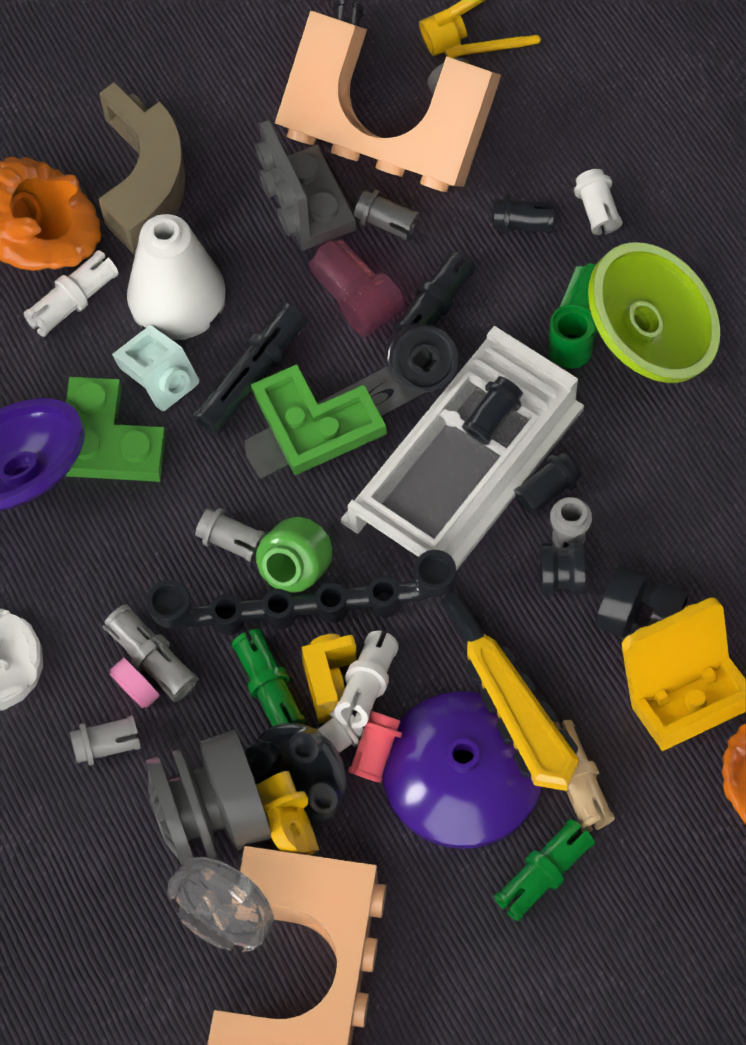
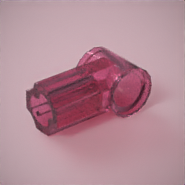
(363, 297)

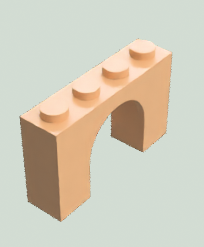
(321, 108)
(338, 904)

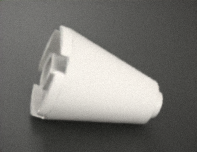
(174, 280)

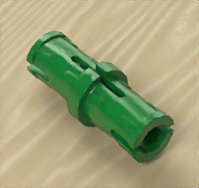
(267, 679)
(544, 869)

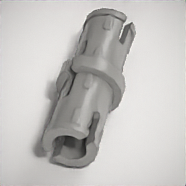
(150, 653)

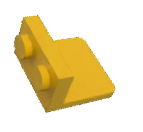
(683, 674)

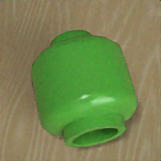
(294, 554)

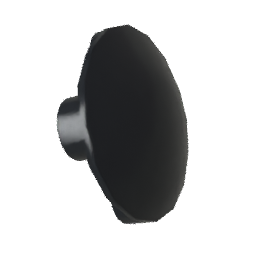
(311, 763)

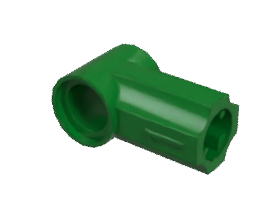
(575, 319)

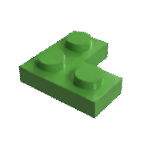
(311, 431)
(110, 448)

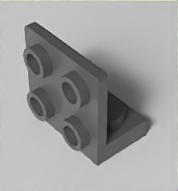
(305, 190)

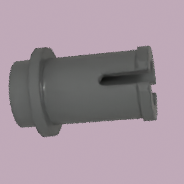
(385, 214)

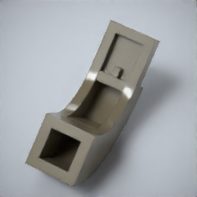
(159, 176)

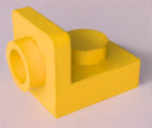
(322, 670)

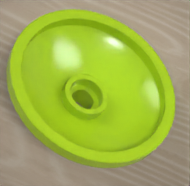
(654, 312)

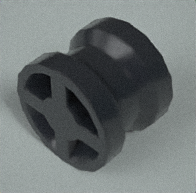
(562, 568)

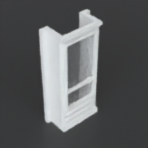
(446, 486)

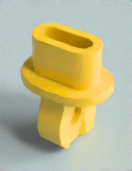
(286, 815)

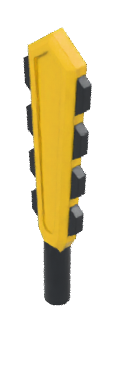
(523, 721)

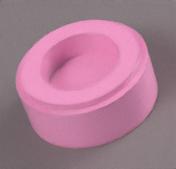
(134, 683)

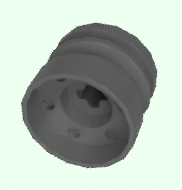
(208, 798)

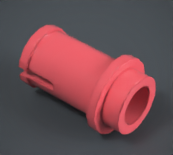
(375, 746)

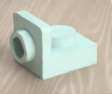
(157, 366)

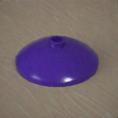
(36, 448)
(452, 800)

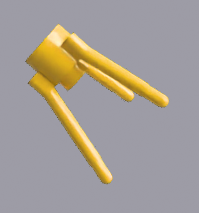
(446, 29)

